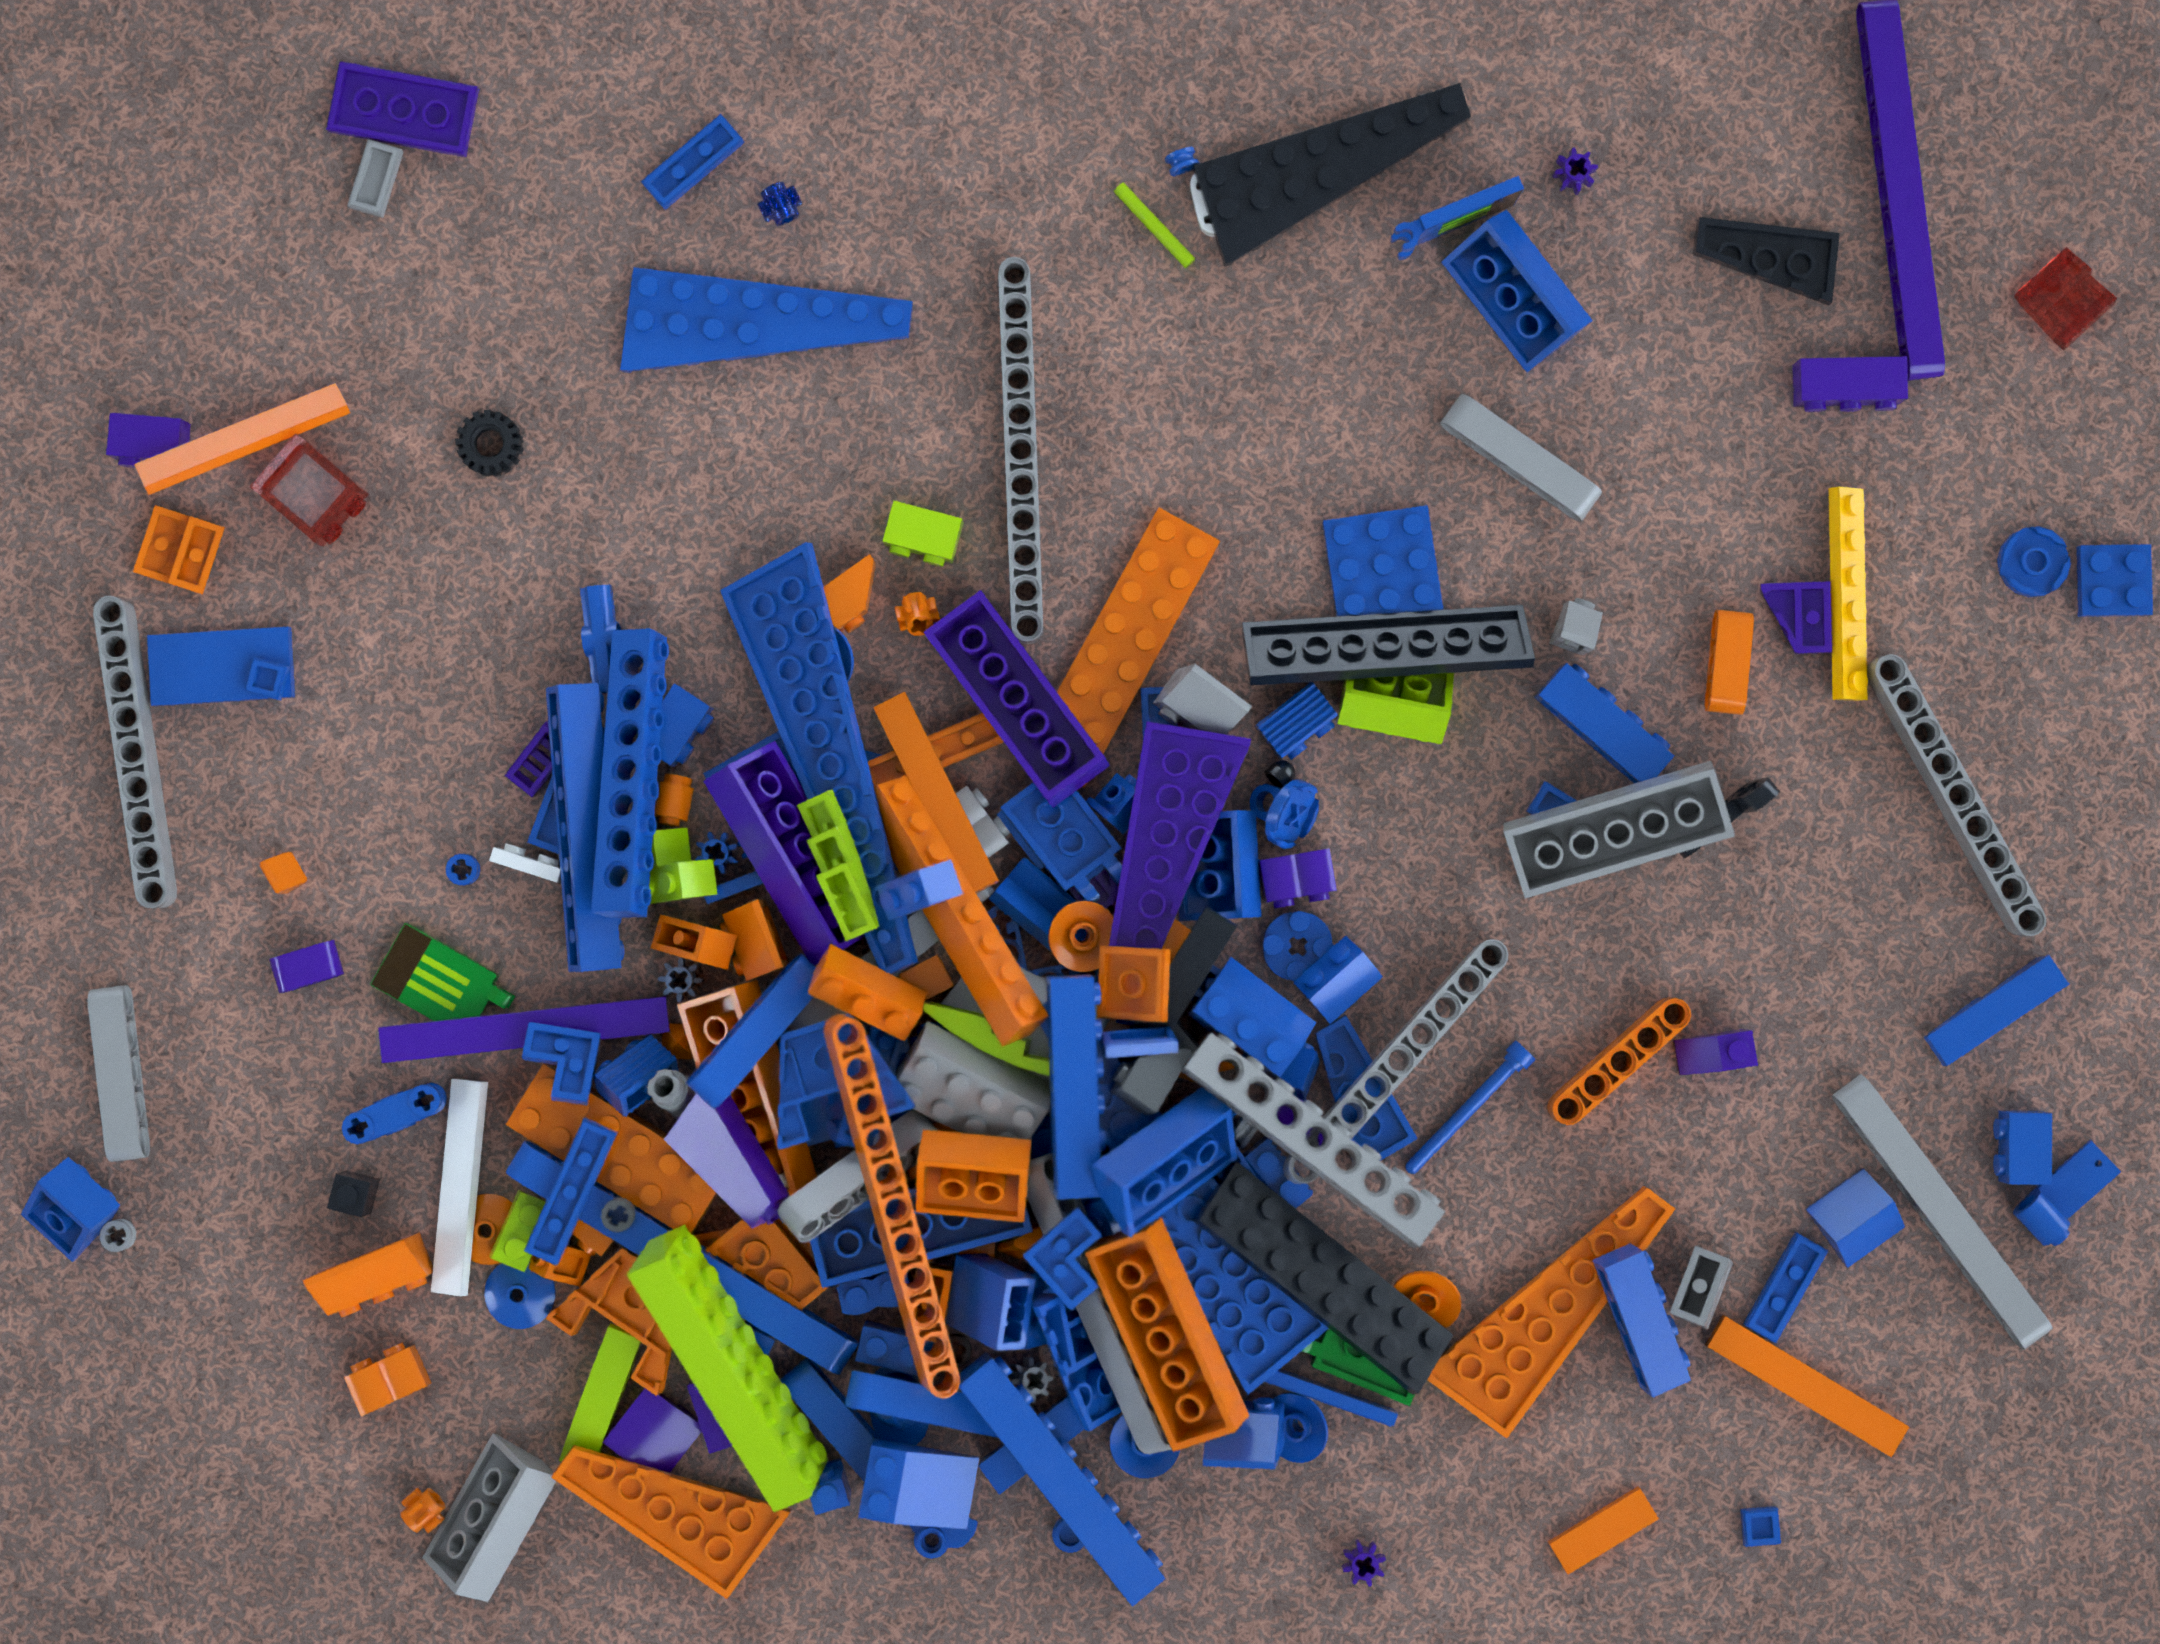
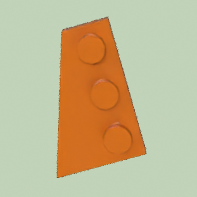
(772, 1260)

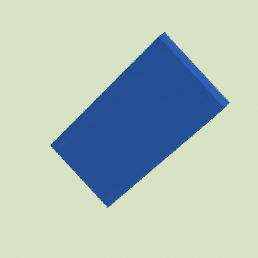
(214, 664)

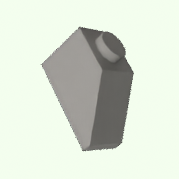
(1577, 627)

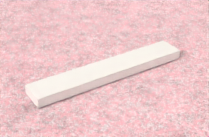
(459, 1187)

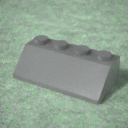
(489, 1519)

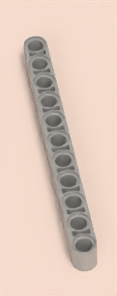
(1015, 434)

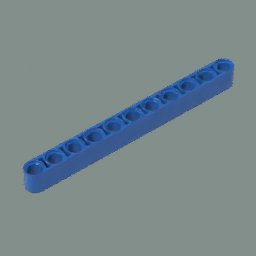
(757, 1305)

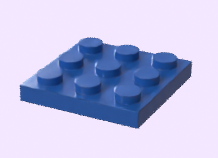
(1383, 562)

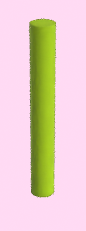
(1154, 225)

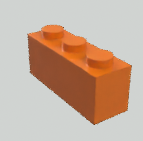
(867, 992)

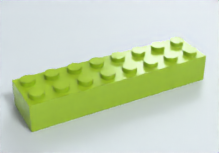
(728, 1367)

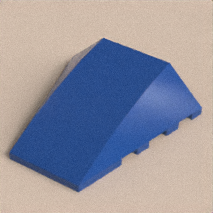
(1075, 1359)

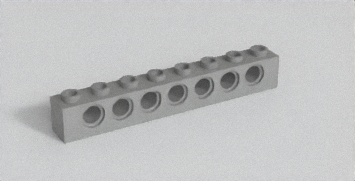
(1424, 1207)

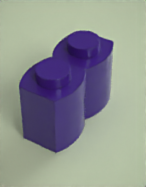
(1296, 877)

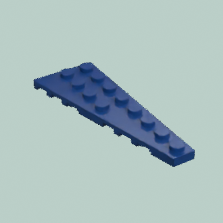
(710, 319)

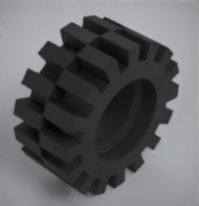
(468, 443)

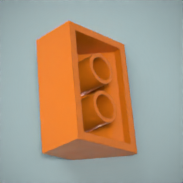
(973, 1175)
(371, 1276)

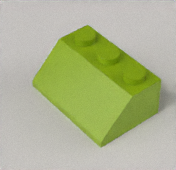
(1399, 705)

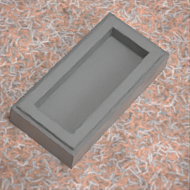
(375, 178)

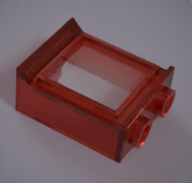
(310, 491)

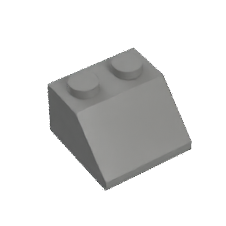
(1200, 702)

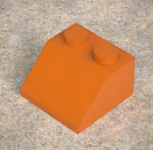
(757, 940)

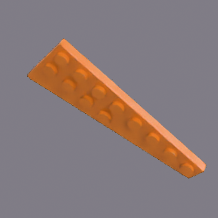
(1522, 1343)

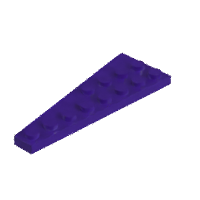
(1173, 813)

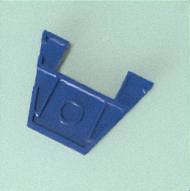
(809, 1074)

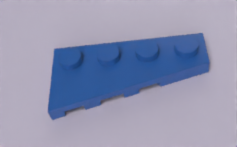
(1344, 1062)

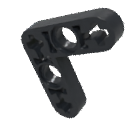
(1747, 799)

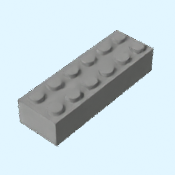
(1618, 829)

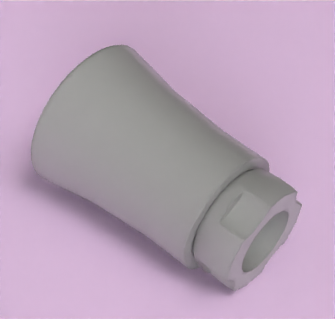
(670, 1091)

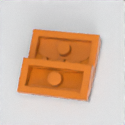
(178, 549)

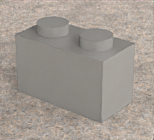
(1701, 1287)

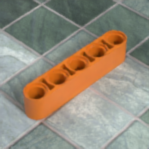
(1635, 1055)

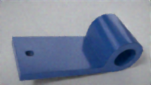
(2074, 1183)

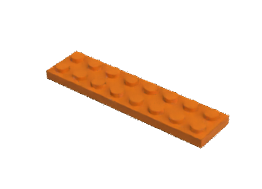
(1135, 624)

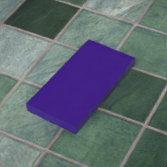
(402, 109)

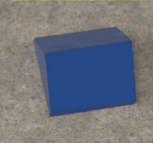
(1856, 1217)

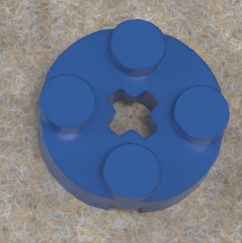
(1277, 943)

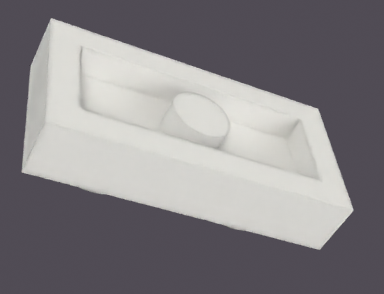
(513, 857)

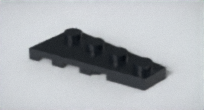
(1778, 255)

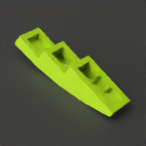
(840, 865)
(976, 1030)
(603, 1390)

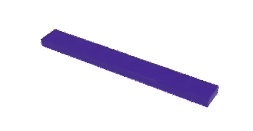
(510, 1029)

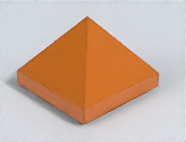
(677, 1041)

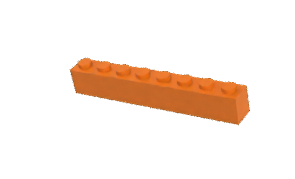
(961, 921)

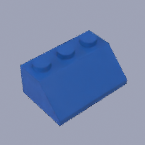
(1227, 871)
(1253, 1018)

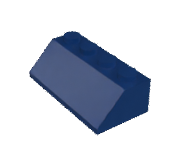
(1516, 290)
(1166, 1160)

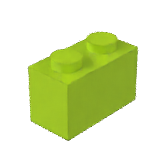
(922, 533)
(517, 1231)

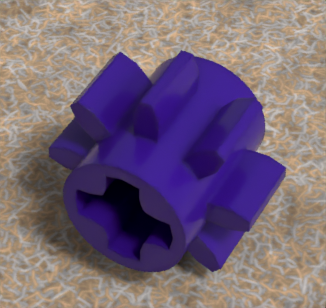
(1582, 177)
(1365, 1573)

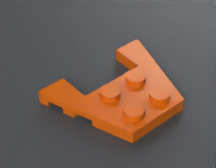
(616, 1299)

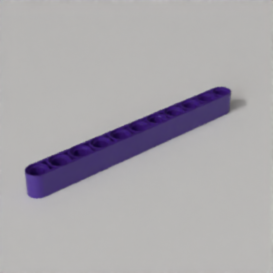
(1900, 188)

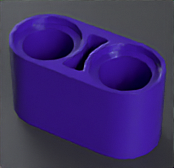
(306, 966)

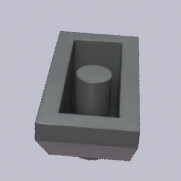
(1148, 1079)

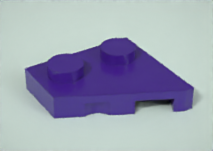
(1802, 614)

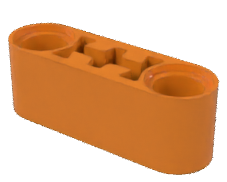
(1729, 662)

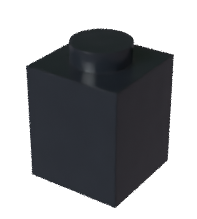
(353, 1193)

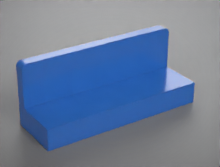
(1032, 900)

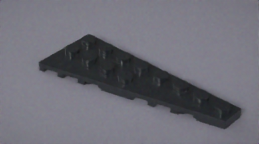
(1284, 181)

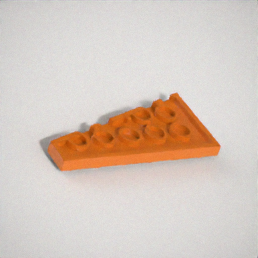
(689, 1522)

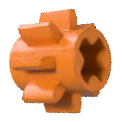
(916, 613)
(422, 1510)

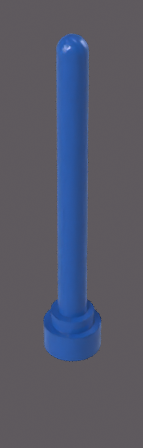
(1515, 1060)

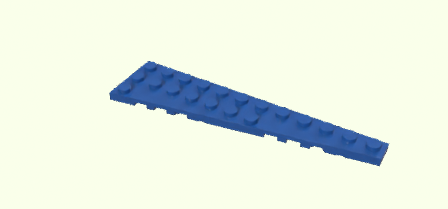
(800, 670)
(1247, 1313)

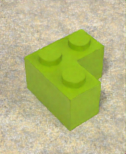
(674, 873)

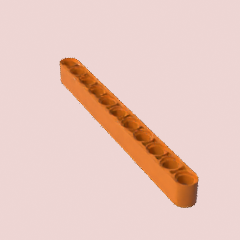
(904, 1219)

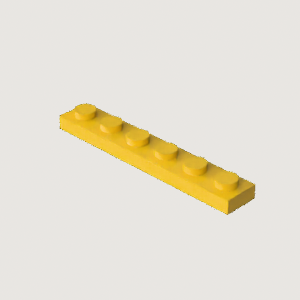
(1848, 594)

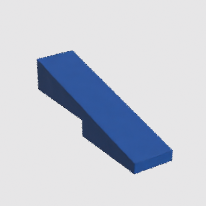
(1996, 1009)
(1004, 1470)

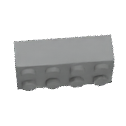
(970, 1087)

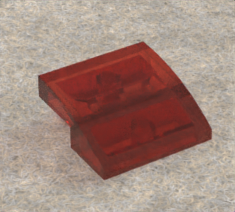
(2065, 298)

